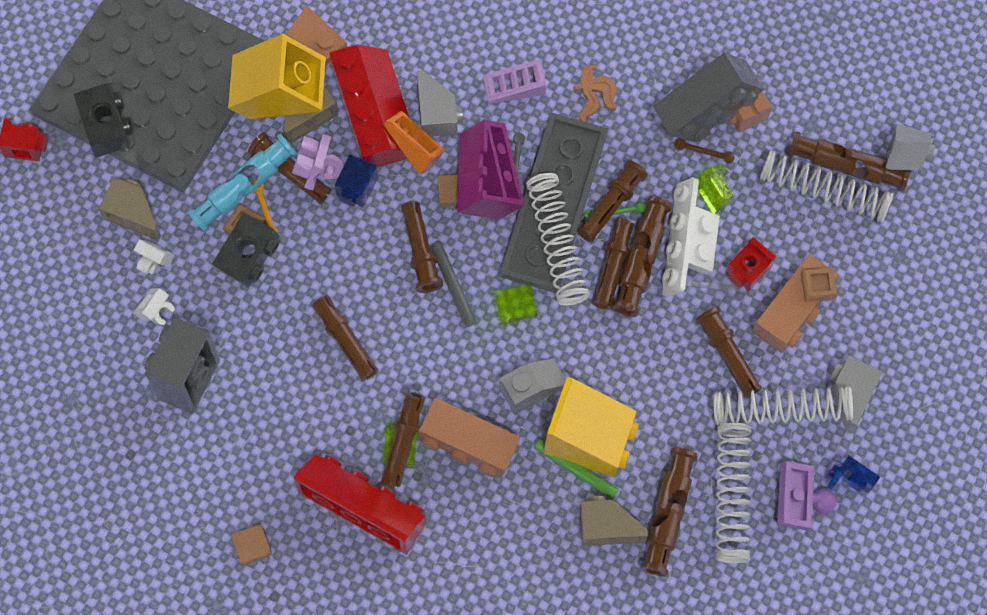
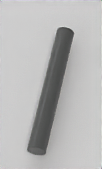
(453, 284)

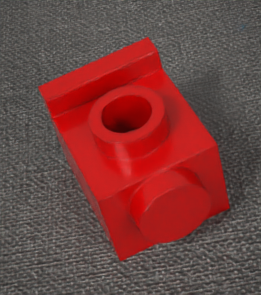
(22, 141)
(755, 254)

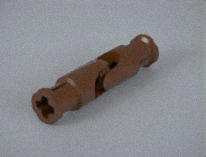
(843, 159)
(640, 261)
(668, 516)

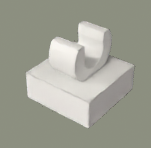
(152, 256)
(151, 305)

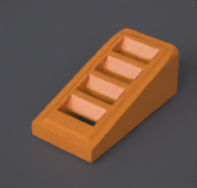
(414, 142)

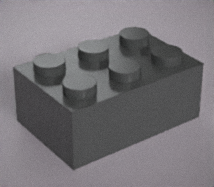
(709, 98)
(182, 365)

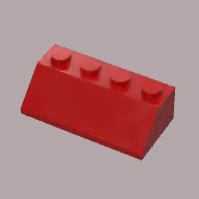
(369, 99)
(360, 503)

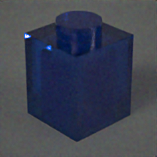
(356, 181)

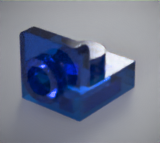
(857, 475)

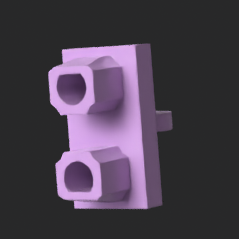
(314, 161)

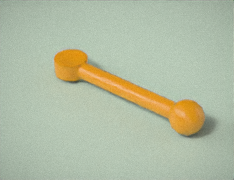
(259, 191)

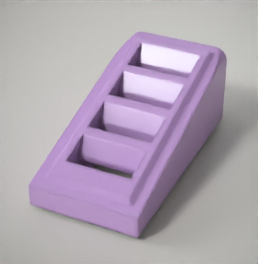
(527, 90)

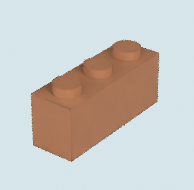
(789, 312)
(467, 438)

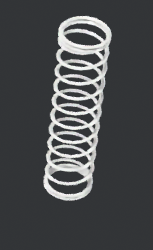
(886, 198)
(562, 300)
(845, 397)
(739, 556)

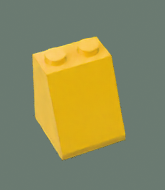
(276, 79)
(590, 429)

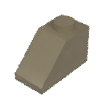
(301, 124)
(128, 207)
(608, 523)

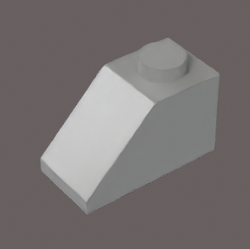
(437, 107)
(909, 149)
(862, 381)
(531, 384)

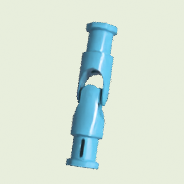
(228, 195)

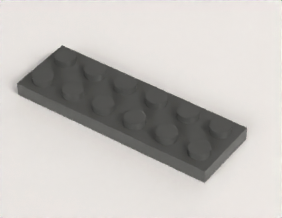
(572, 153)

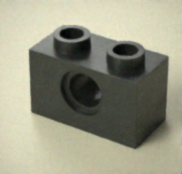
(96, 104)
(246, 232)

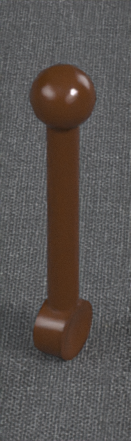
(680, 144)

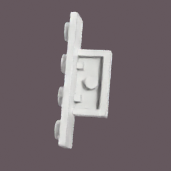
(690, 240)

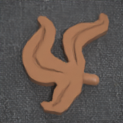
(600, 84)

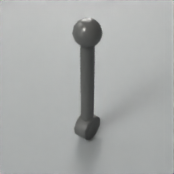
(518, 140)

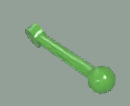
(639, 207)

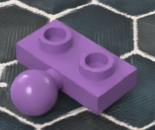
(797, 496)

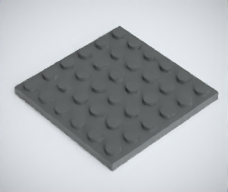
(170, 76)

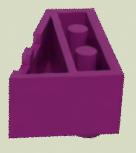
(487, 172)

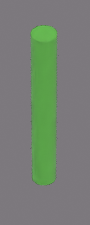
(581, 472)

